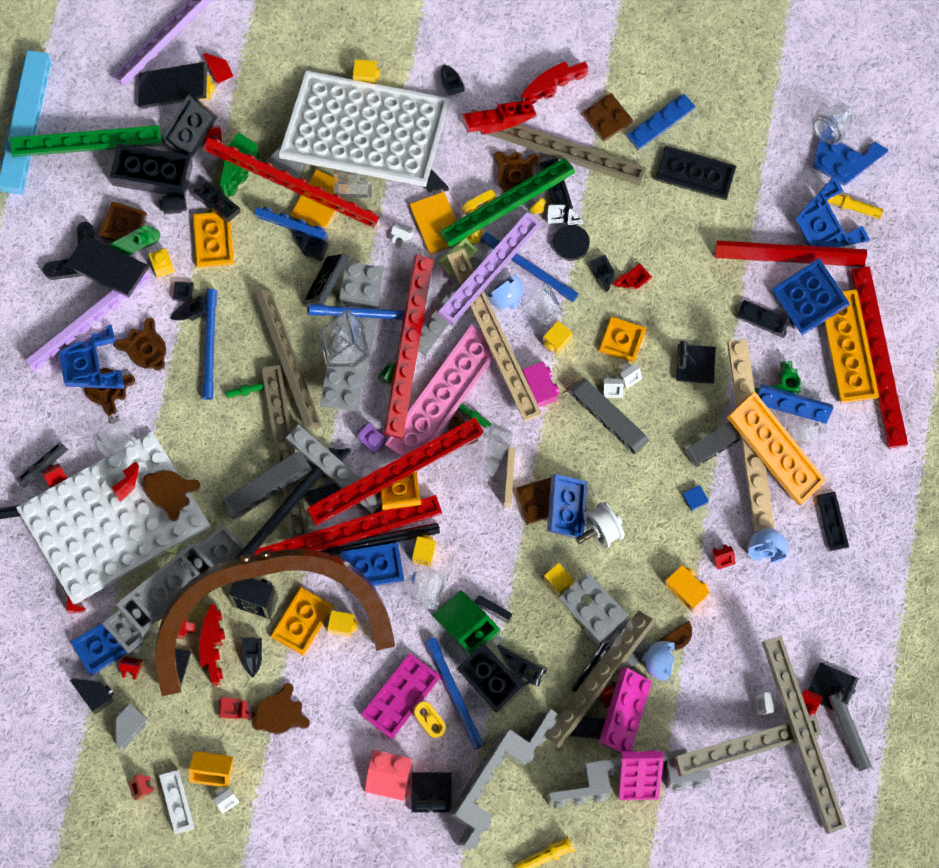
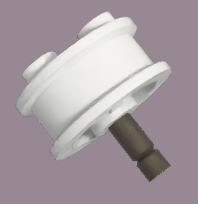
(602, 526)

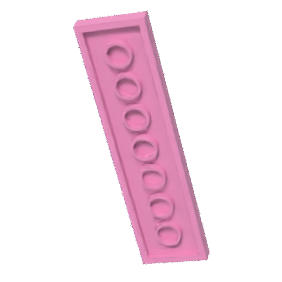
(444, 393)

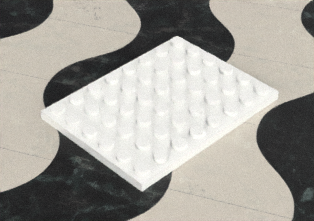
(364, 128)
(95, 536)

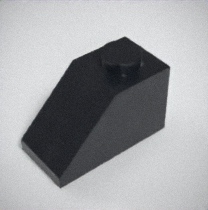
(93, 693)

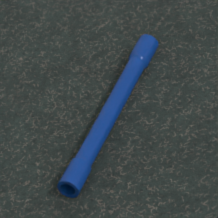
(562, 289)
(323, 310)
(208, 384)
(472, 732)

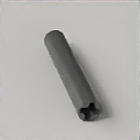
(850, 732)

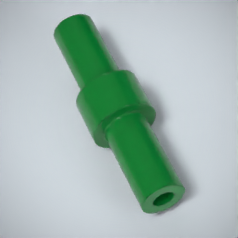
(245, 390)
(469, 412)

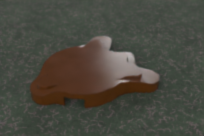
(513, 169)
(145, 347)
(106, 396)
(169, 491)
(279, 714)

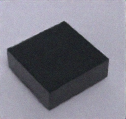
(183, 291)

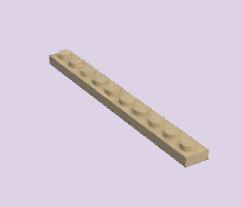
(497, 342)
(754, 467)

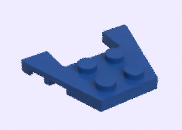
(845, 162)
(820, 224)
(81, 363)

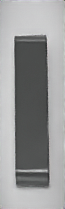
(609, 415)
(713, 443)
(266, 485)

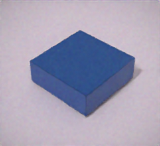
(695, 498)

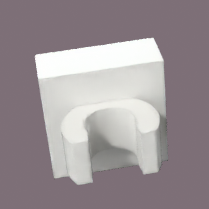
(401, 232)
(630, 374)
(613, 387)
(766, 704)
(225, 799)

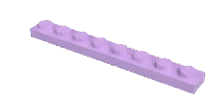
(158, 40)
(489, 269)
(80, 325)

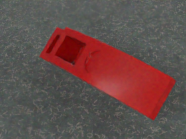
(546, 84)
(499, 119)
(211, 637)

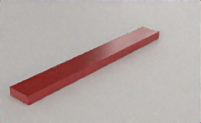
(790, 253)

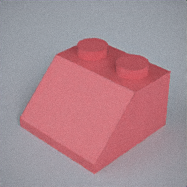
(388, 775)

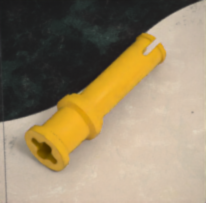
(845, 201)
(553, 851)

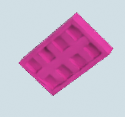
(399, 695)
(625, 711)
(640, 775)

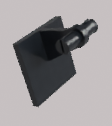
(695, 363)
(832, 681)
(431, 792)

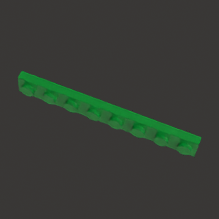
(84, 141)
(506, 202)

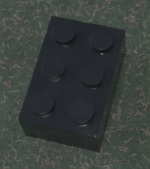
(254, 597)
(493, 676)

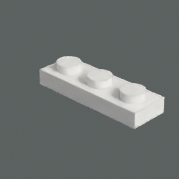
(177, 801)

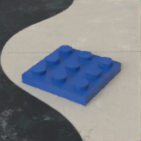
(810, 296)

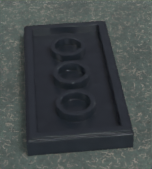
(172, 85)
(695, 173)
(107, 266)

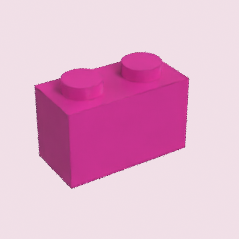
(540, 383)

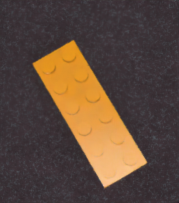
(851, 353)
(776, 448)

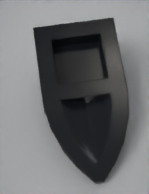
(451, 81)
(191, 310)
(252, 654)

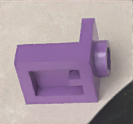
(371, 438)

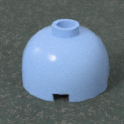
(506, 293)
(767, 544)
(659, 660)

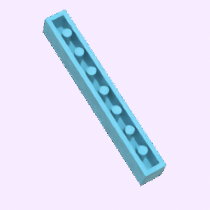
(24, 118)

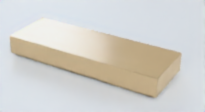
(509, 477)

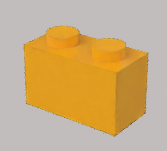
(687, 587)
(211, 769)

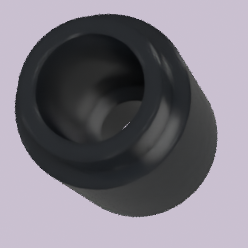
(173, 204)

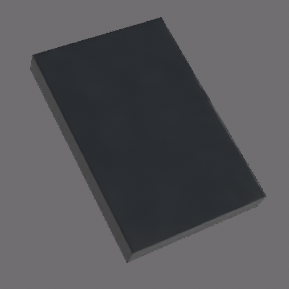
(189, 127)
(325, 279)

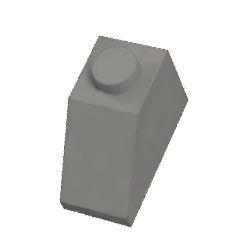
(128, 725)

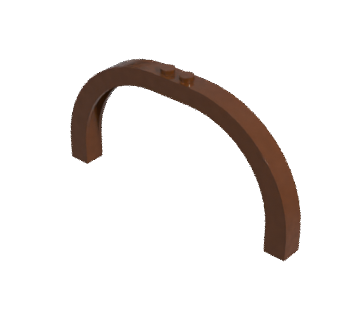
(255, 566)

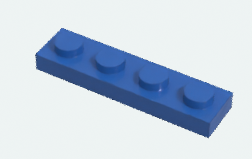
(661, 121)
(284, 221)
(795, 404)

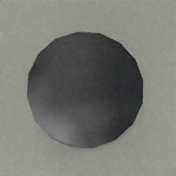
(571, 242)

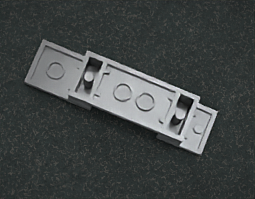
(360, 290)
(146, 604)
(505, 745)
(599, 787)

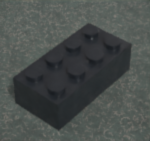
(151, 170)

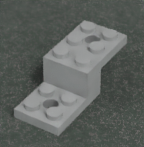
(602, 618)

